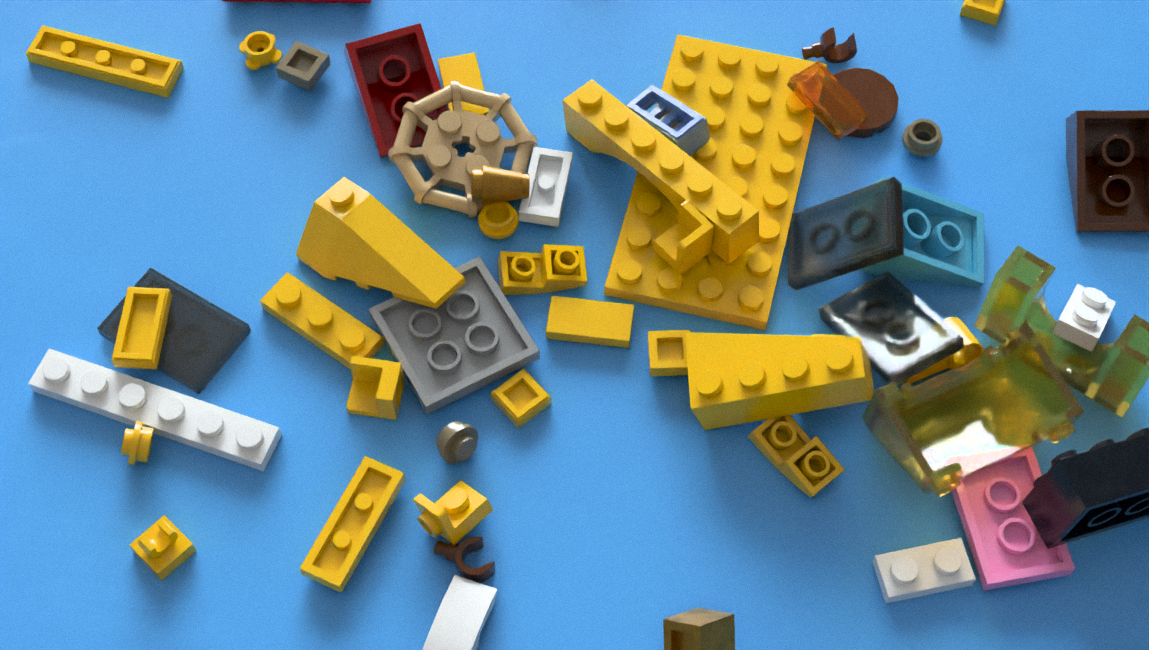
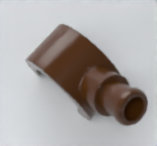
(829, 51)
(457, 554)

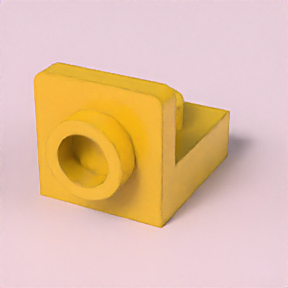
(453, 513)

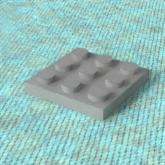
(460, 343)

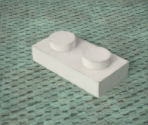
(549, 180)
(1084, 317)
(923, 570)

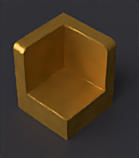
(699, 630)

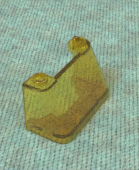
(974, 413)

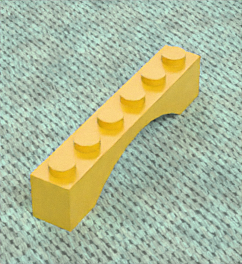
(613, 129)

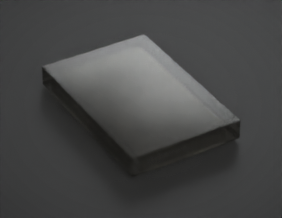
(846, 234)
(894, 326)
(196, 335)

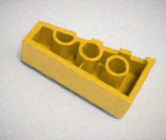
(772, 376)

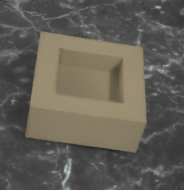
(303, 65)

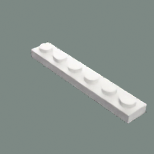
(167, 411)

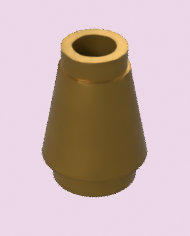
(498, 185)

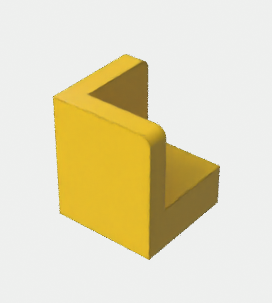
(686, 240)
(375, 387)

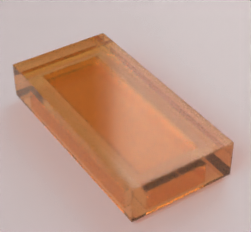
(828, 100)

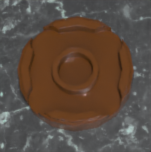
(874, 94)

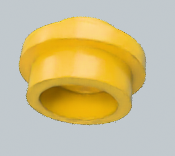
(498, 220)
(137, 443)

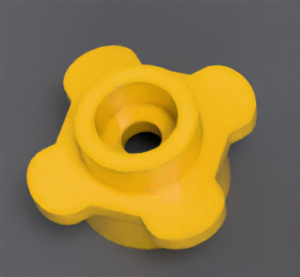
(260, 50)

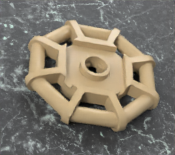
(453, 129)

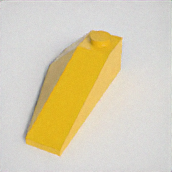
(366, 243)

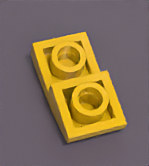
(544, 272)
(795, 455)

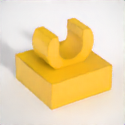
(162, 547)

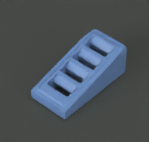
(693, 127)

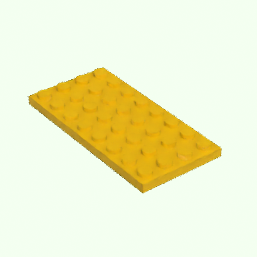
(756, 150)

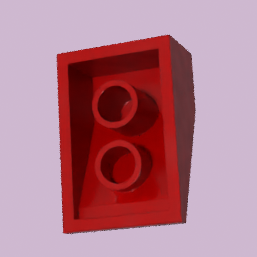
(387, 75)

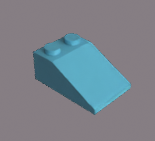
(939, 241)

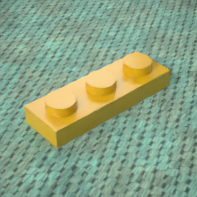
(320, 321)
(352, 524)

